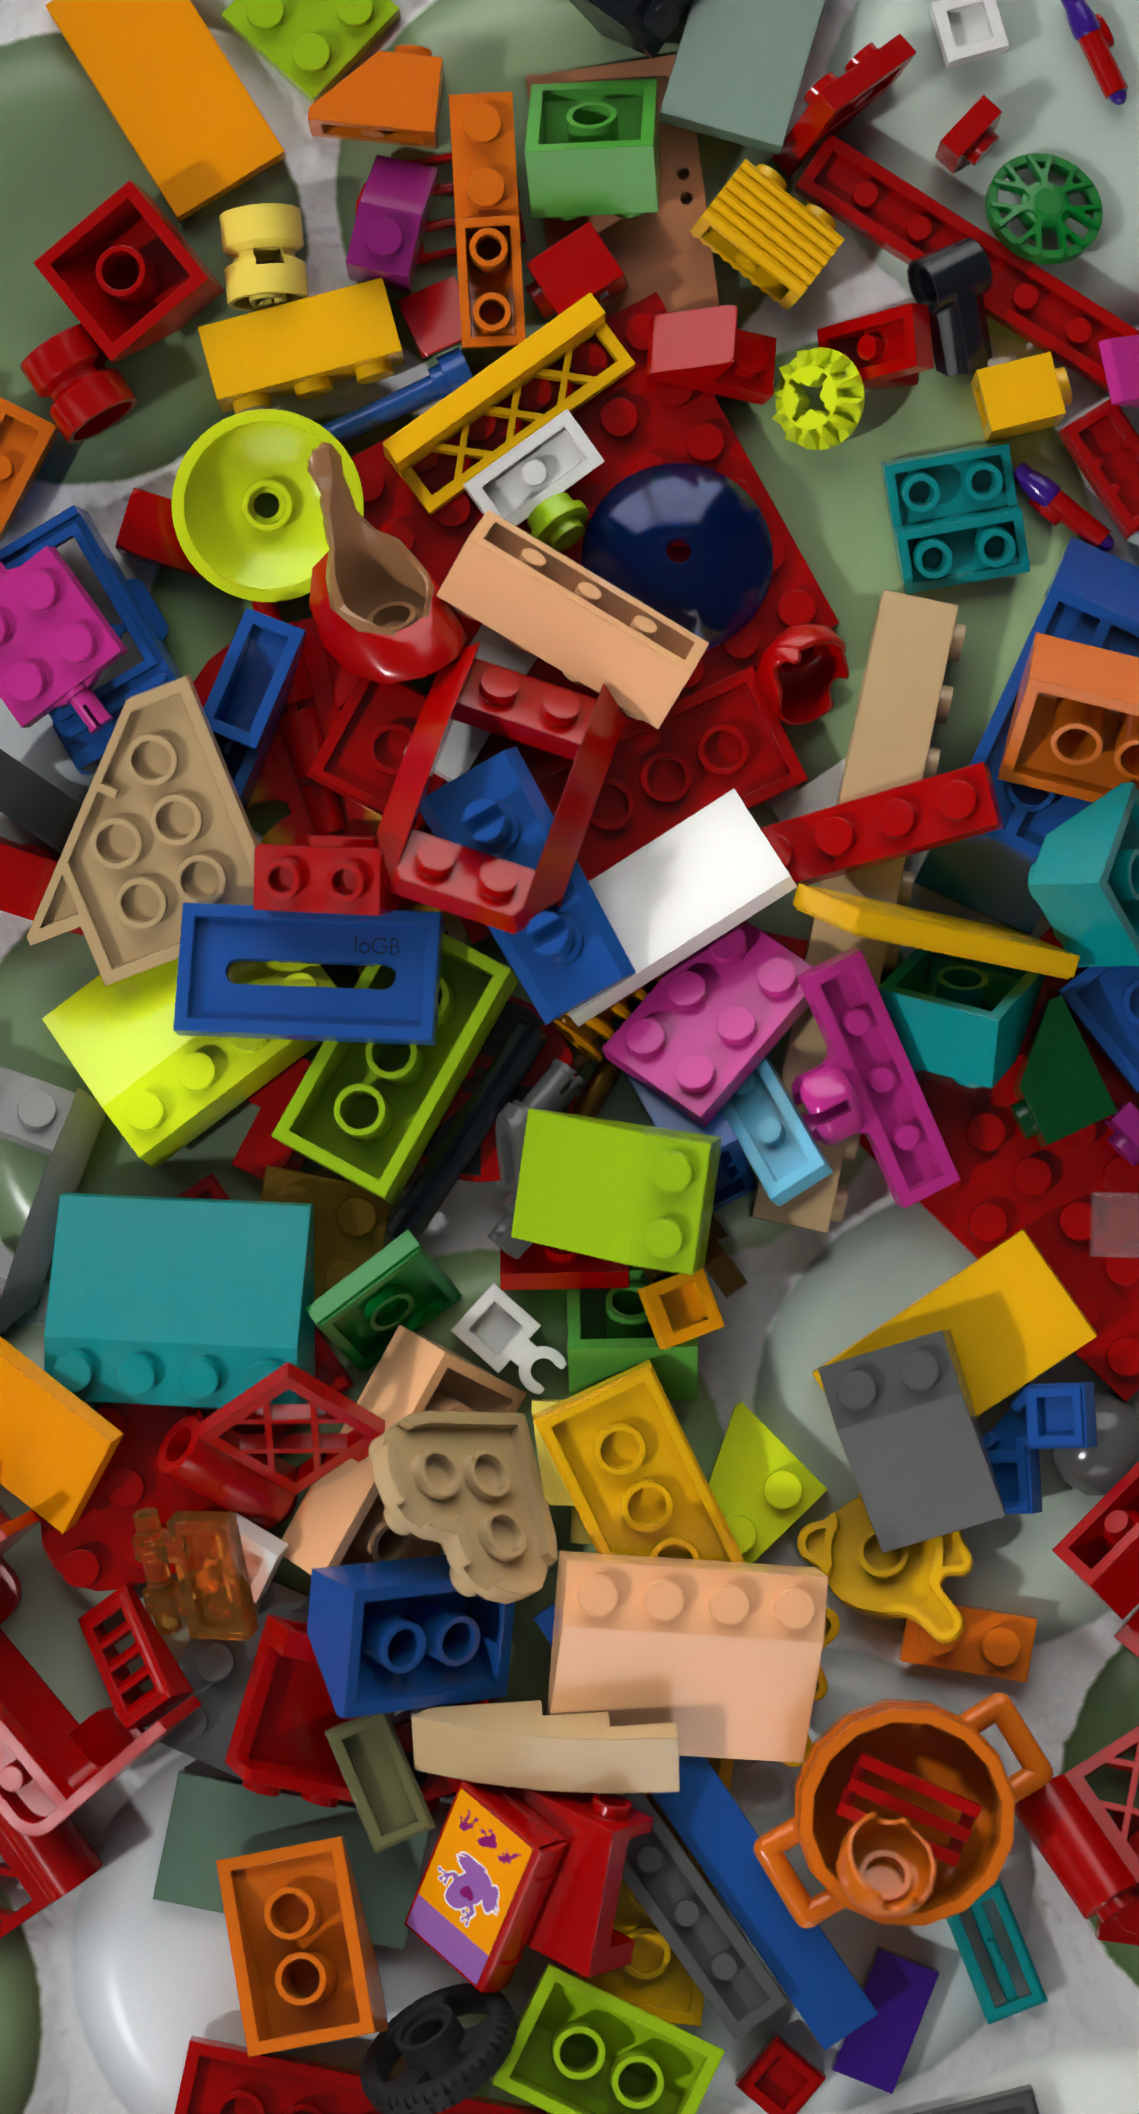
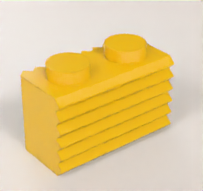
(768, 233)

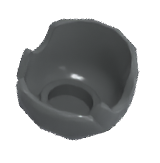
(1117, 1450)

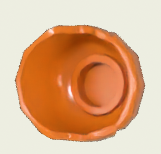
(885, 1867)

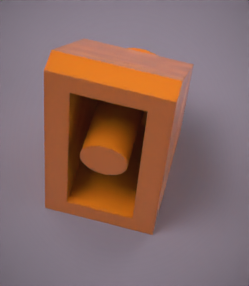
(385, 100)

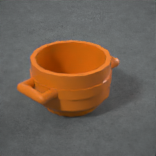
(927, 1744)

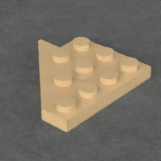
(149, 837)

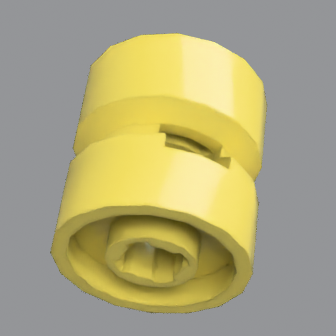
(263, 235)

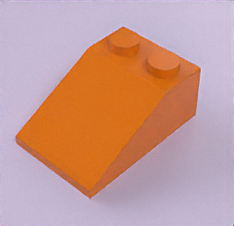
(300, 1947)

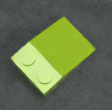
(617, 1190)

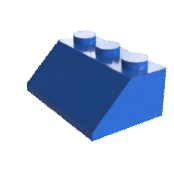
(405, 1637)

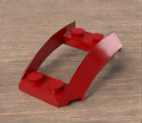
(524, 711)

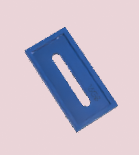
(230, 933)

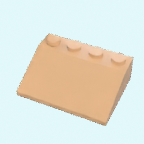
(691, 1644)

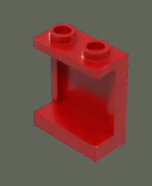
(324, 876)
(284, 1721)
(583, 1897)

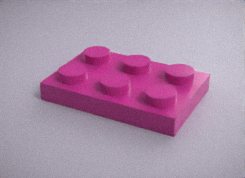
(711, 1021)

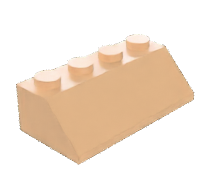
(343, 1511)

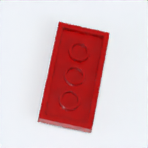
(664, 775)

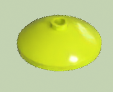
(217, 494)

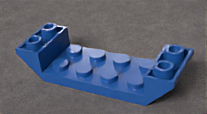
(1087, 602)

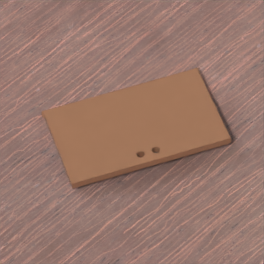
(653, 247)

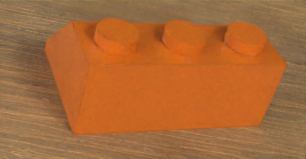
(1074, 720)

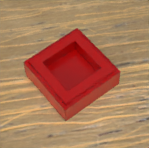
(780, 2078)

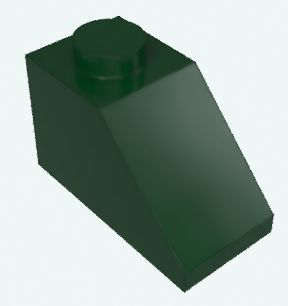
(1058, 1080)

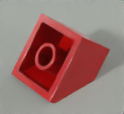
(128, 274)

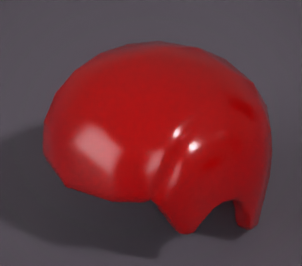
(799, 672)

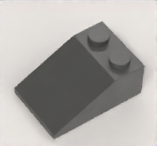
(913, 1440)

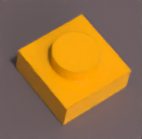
(680, 1308)

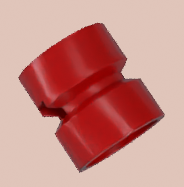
(82, 390)

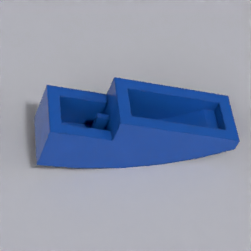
(253, 694)

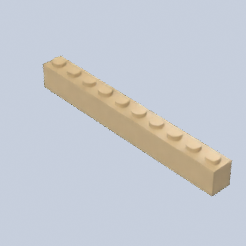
(886, 750)

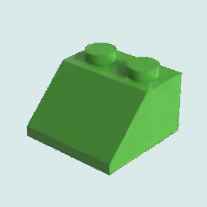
(593, 149)
(613, 1334)

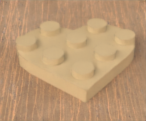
(473, 1490)

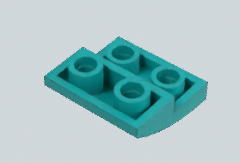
(955, 516)

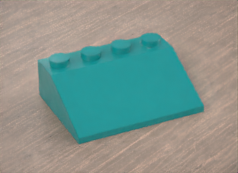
(178, 1298)

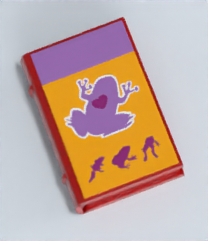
(485, 1884)

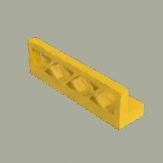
(495, 384)

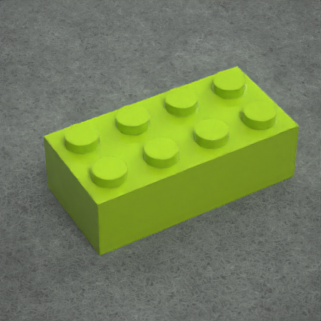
(379, 1104)

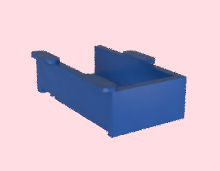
(138, 615)

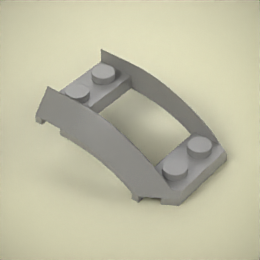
(65, 1129)

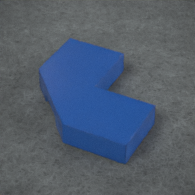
(1038, 1419)

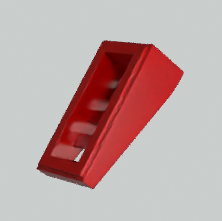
(160, 1665)

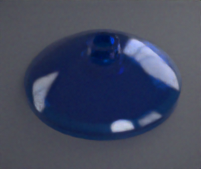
(728, 541)

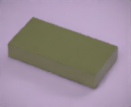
(380, 1779)

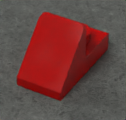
(885, 345)
(711, 355)

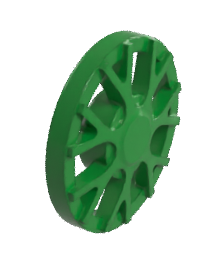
(1043, 208)

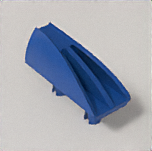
(564, 950)

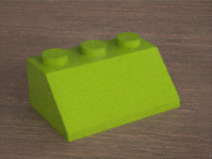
(602, 2054)

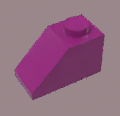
(391, 223)

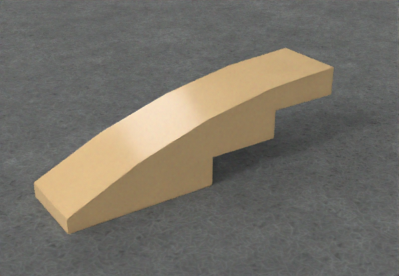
(535, 1751)

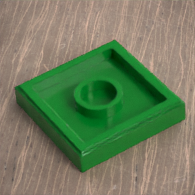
(388, 1290)

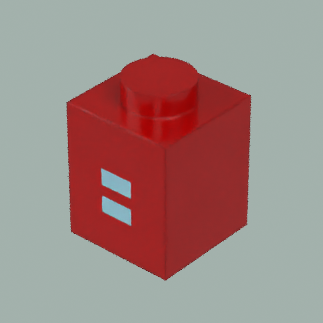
(572, 271)

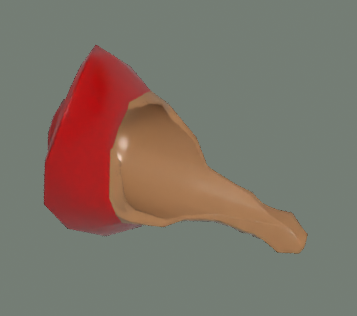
(372, 594)

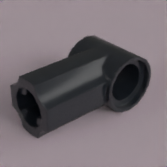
(953, 287)

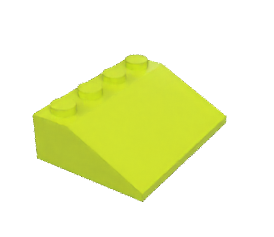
(165, 1084)

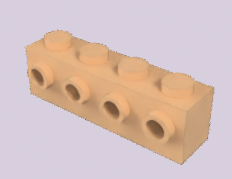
(572, 619)

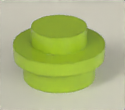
(558, 521)

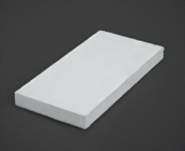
(686, 892)

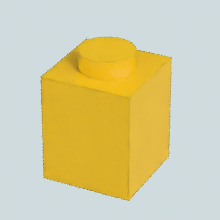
(1020, 396)

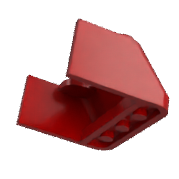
(45, 1755)

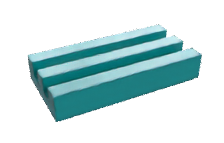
(1013, 2003)

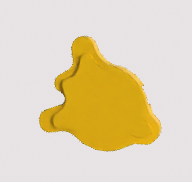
(889, 1583)

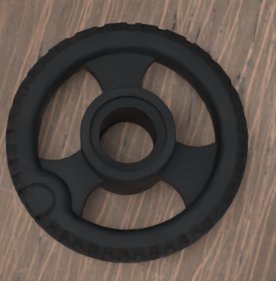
(441, 2054)

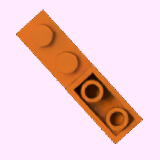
(487, 220)

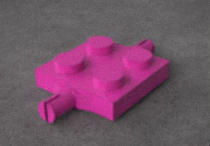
(52, 642)

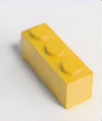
(302, 347)

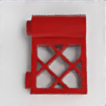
(243, 1469)
(1081, 1837)
(45, 1866)

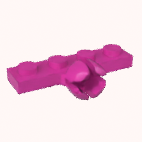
(869, 1082)

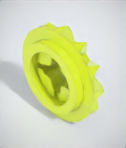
(841, 393)

